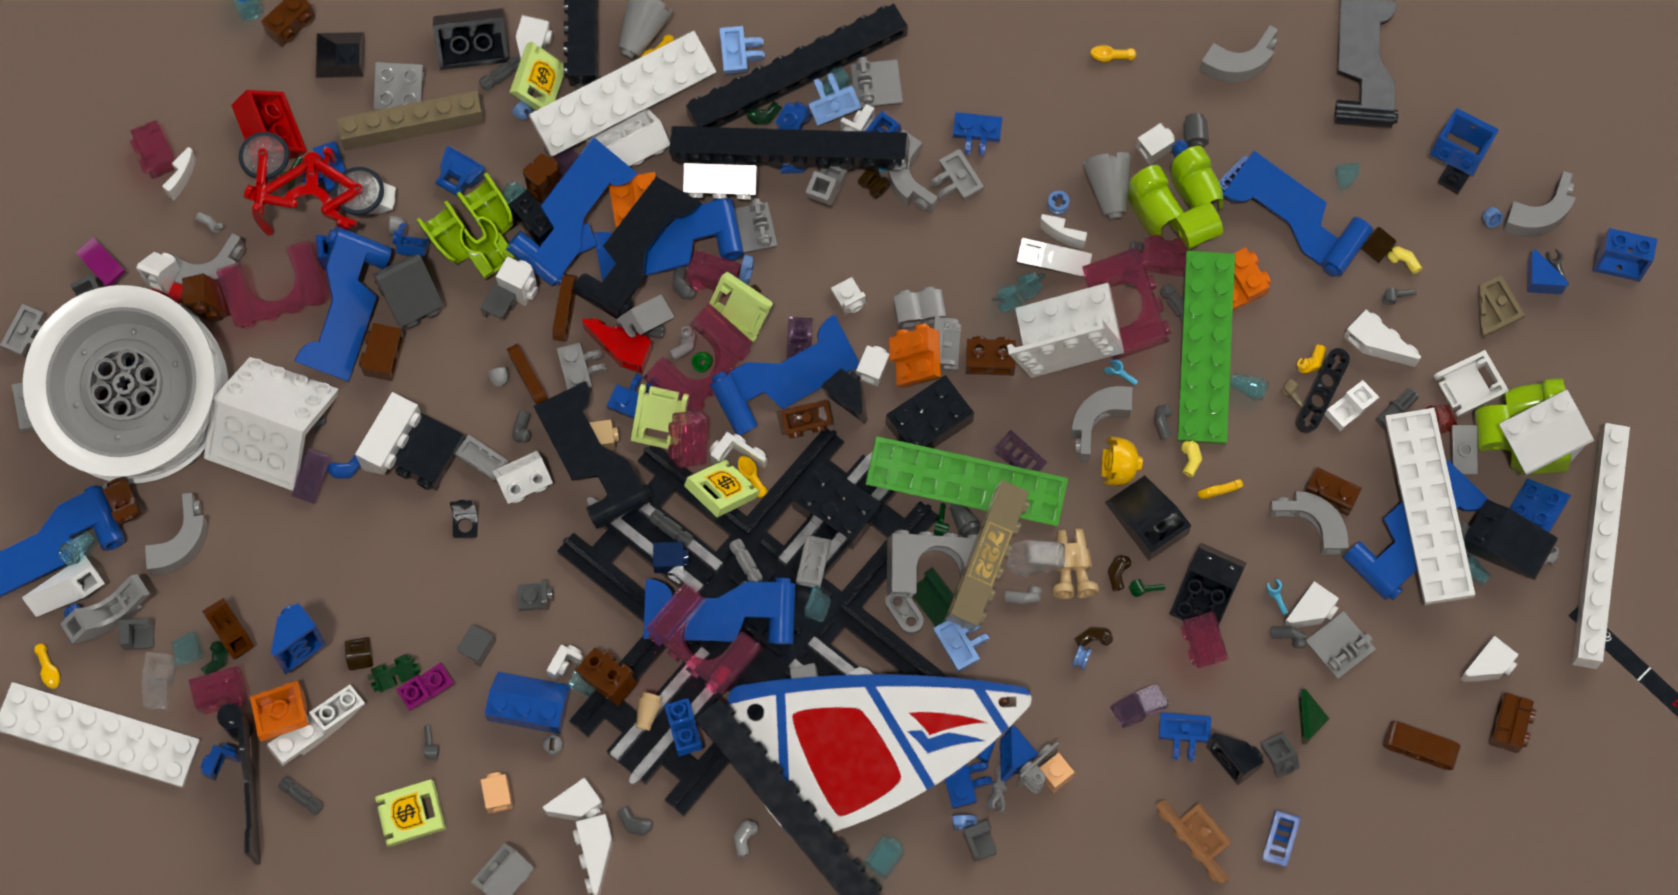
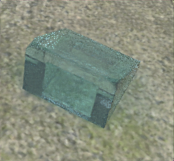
(817, 605)
(187, 649)

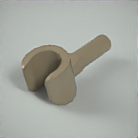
(1289, 390)

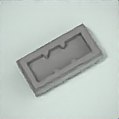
(1464, 448)
(480, 457)
(813, 561)

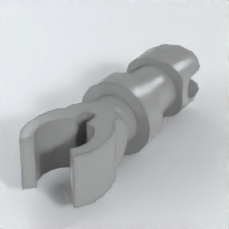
(997, 796)

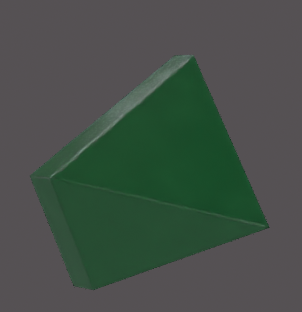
(1311, 716)

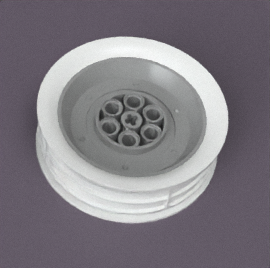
(67, 375)

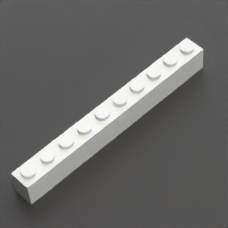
(1600, 546)

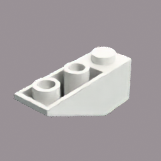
(533, 31)
(1053, 257)
(1375, 339)
(64, 588)
(596, 846)

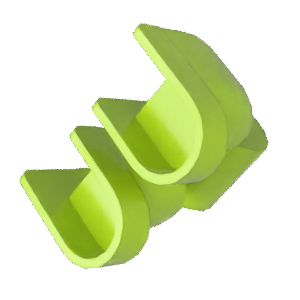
(1197, 186)
(454, 241)
(1518, 400)

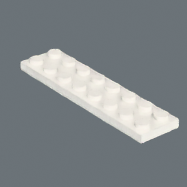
(622, 94)
(1429, 506)
(98, 735)

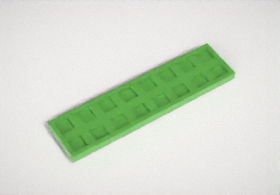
(1206, 347)
(961, 478)

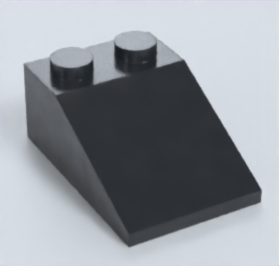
(1509, 540)

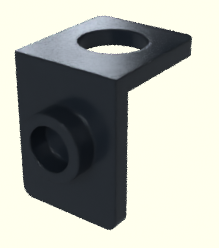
(464, 510)

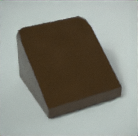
(1378, 244)
(358, 653)

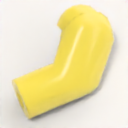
(1406, 256)
(1194, 457)

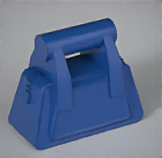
(460, 168)

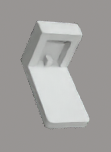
(722, 448)

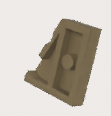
(1497, 306)

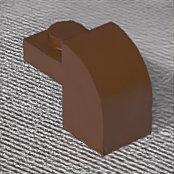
(121, 499)
(228, 628)

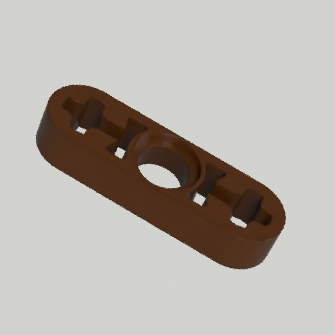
(564, 308)
(526, 374)

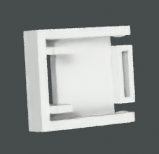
(1466, 387)

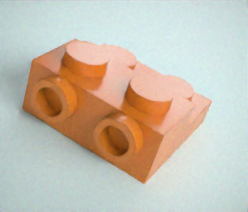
(626, 195)
(1248, 279)
(915, 355)
(279, 710)

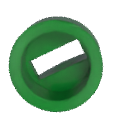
(698, 358)

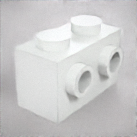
(518, 279)
(522, 477)

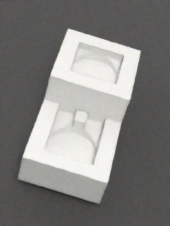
(184, 168)
(1055, 228)
(1351, 406)

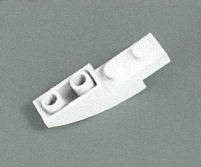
(322, 723)

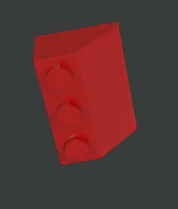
(268, 112)

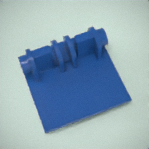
(1540, 503)

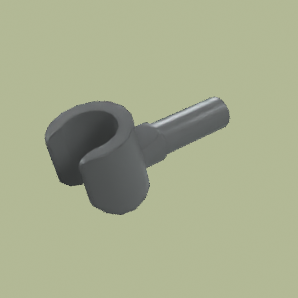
(1557, 262)
(1391, 295)
(431, 751)

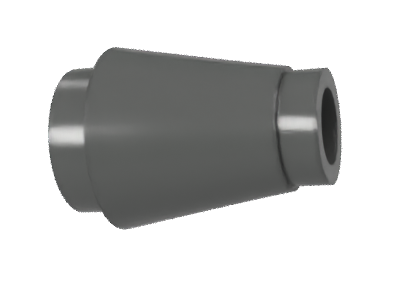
(964, 520)

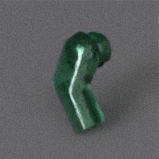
(764, 117)
(218, 659)

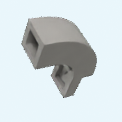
(1240, 66)
(826, 184)
(904, 185)
(1535, 221)
(229, 254)
(1103, 404)
(1320, 514)
(184, 547)
(103, 617)

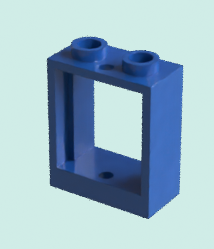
(1460, 125)
(1614, 253)

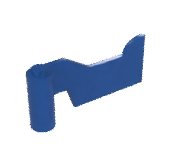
(566, 210)
(1302, 212)
(675, 243)
(350, 304)
(786, 380)
(39, 553)
(1398, 563)
(723, 616)

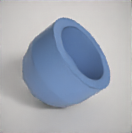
(521, 110)
(1495, 213)

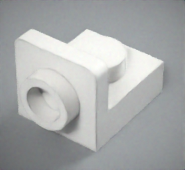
(861, 120)
(849, 296)
(560, 661)

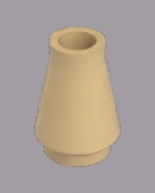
(647, 710)

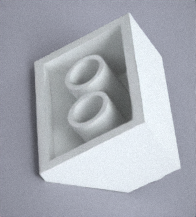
(635, 138)
(720, 180)
(1546, 432)
(388, 434)

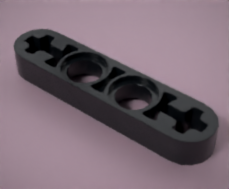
(1320, 389)

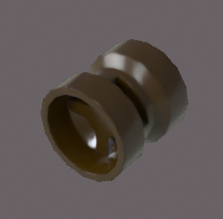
(874, 183)

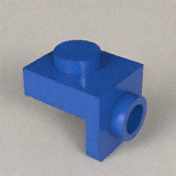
(794, 115)
(409, 245)
(213, 762)

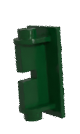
(384, 675)

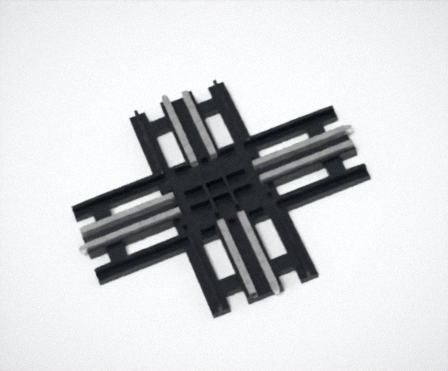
(718, 573)

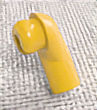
(1312, 363)

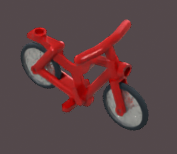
(267, 155)

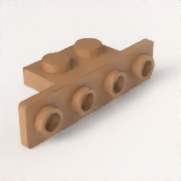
(1201, 835)

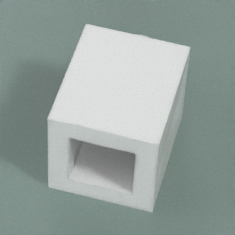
(1155, 143)
(873, 365)

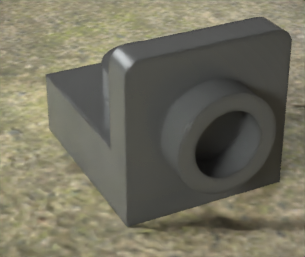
(534, 596)
(1281, 755)

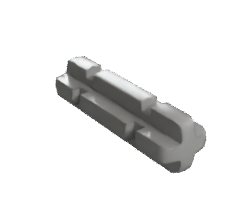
(745, 561)

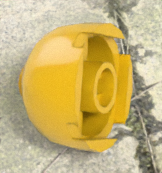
(1120, 462)

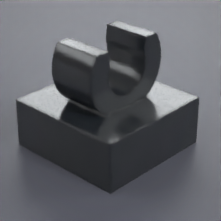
(1453, 179)

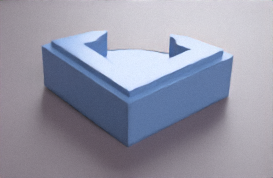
(746, 269)
(963, 821)

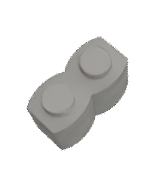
(919, 307)

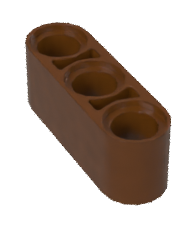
(1422, 745)

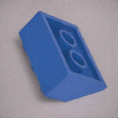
(295, 638)
(527, 702)

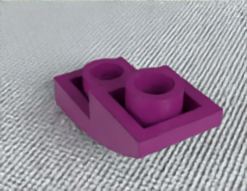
(100, 262)
(426, 687)

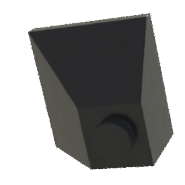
(340, 55)
(847, 392)
(1235, 756)

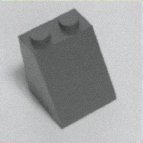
(408, 290)

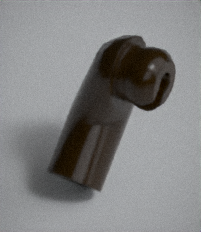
(1115, 570)
(1095, 633)

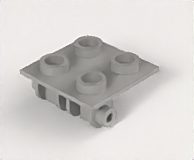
(876, 82)
(397, 84)
(755, 226)
(1341, 644)
(1031, 774)

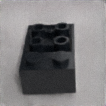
(1149, 517)
(1208, 584)

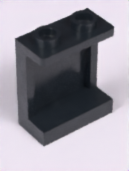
(428, 452)

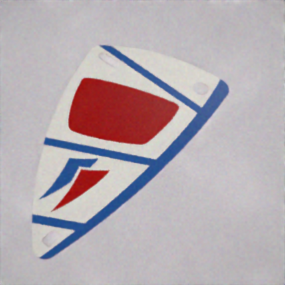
(874, 737)

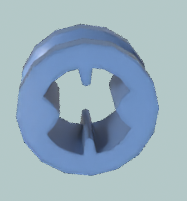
(1065, 201)
(1081, 657)

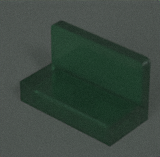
(933, 597)

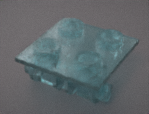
(1026, 286)

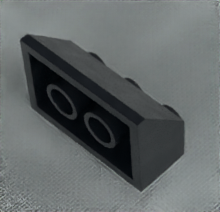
(471, 38)

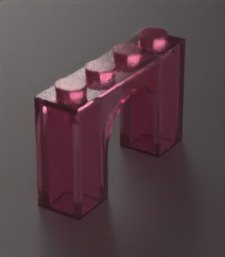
(1130, 269)
(247, 307)
(728, 345)
(670, 627)

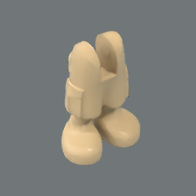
(1077, 559)

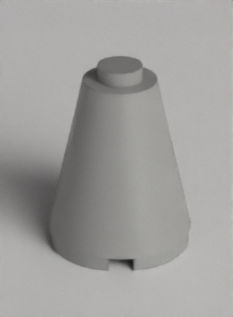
(640, 25)
(1110, 182)

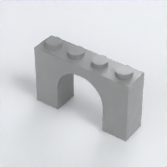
(905, 550)

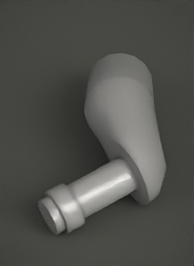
(209, 221)

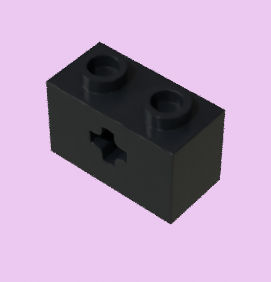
(530, 216)

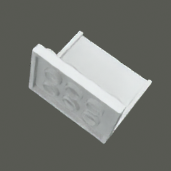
(1067, 331)
(263, 421)

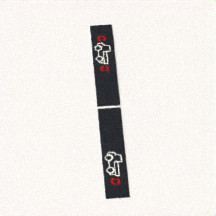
(1638, 669)

